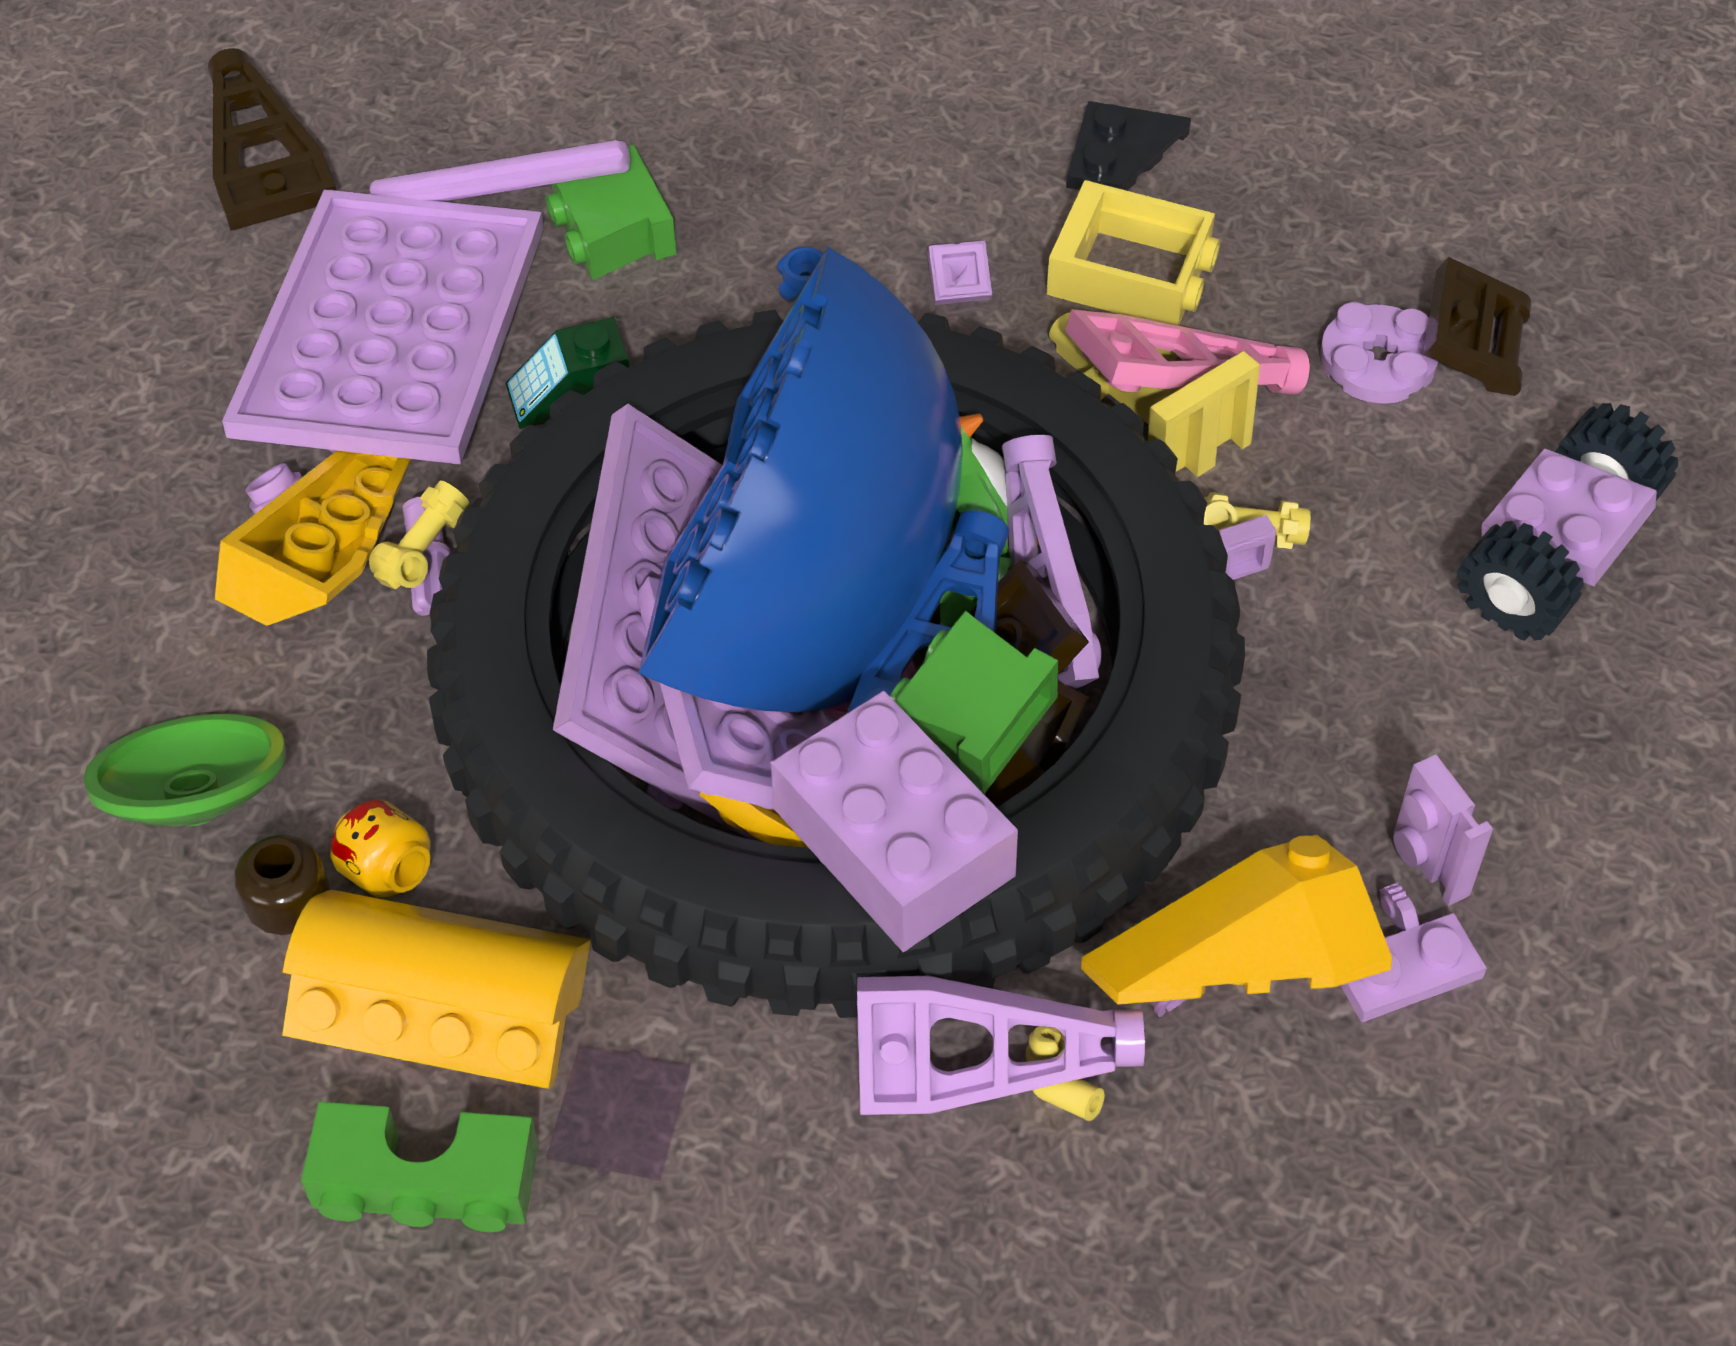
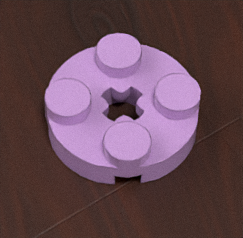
(1385, 326)

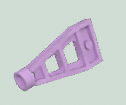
(1034, 514)
(895, 1043)

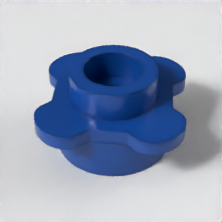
(793, 268)

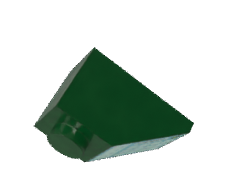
(561, 365)

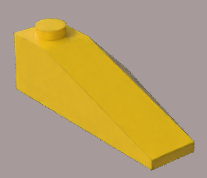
(309, 538)
(1264, 920)

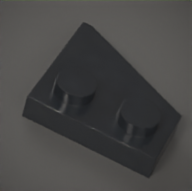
(1121, 144)

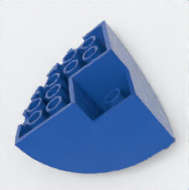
(821, 511)

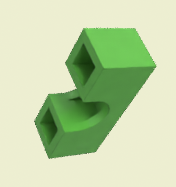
(478, 1179)

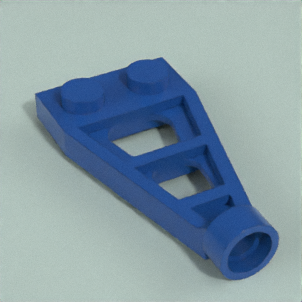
(976, 536)

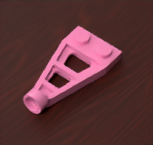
(1128, 359)

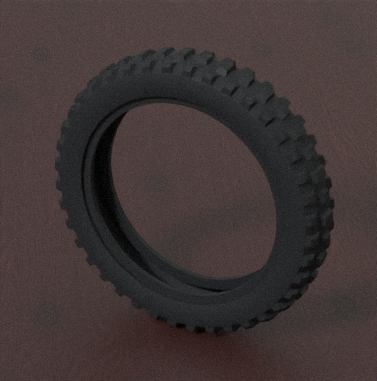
(772, 915)

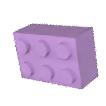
(894, 820)

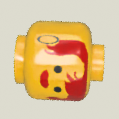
(381, 849)

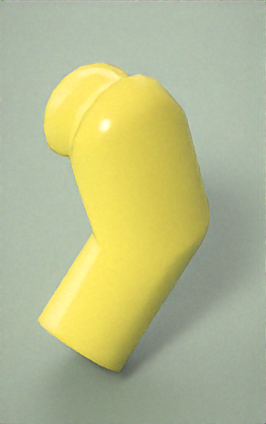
(1073, 1096)

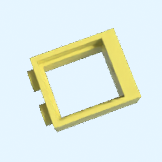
(1141, 221)

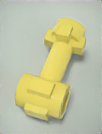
(1290, 522)
(404, 562)

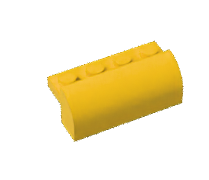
(432, 986)

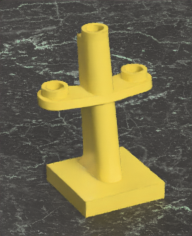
(1186, 418)

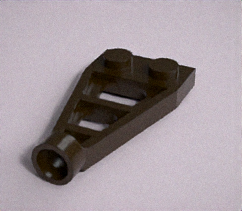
(271, 187)

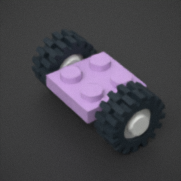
(1567, 520)

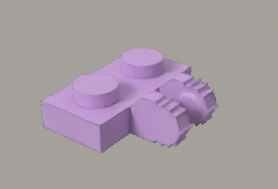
(1424, 961)

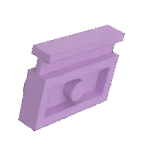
(1439, 830)

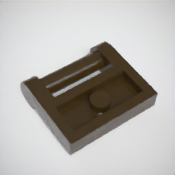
(1463, 324)

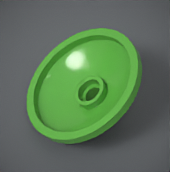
(185, 769)

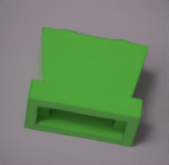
(613, 218)
(978, 697)

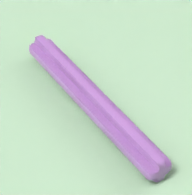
(509, 173)

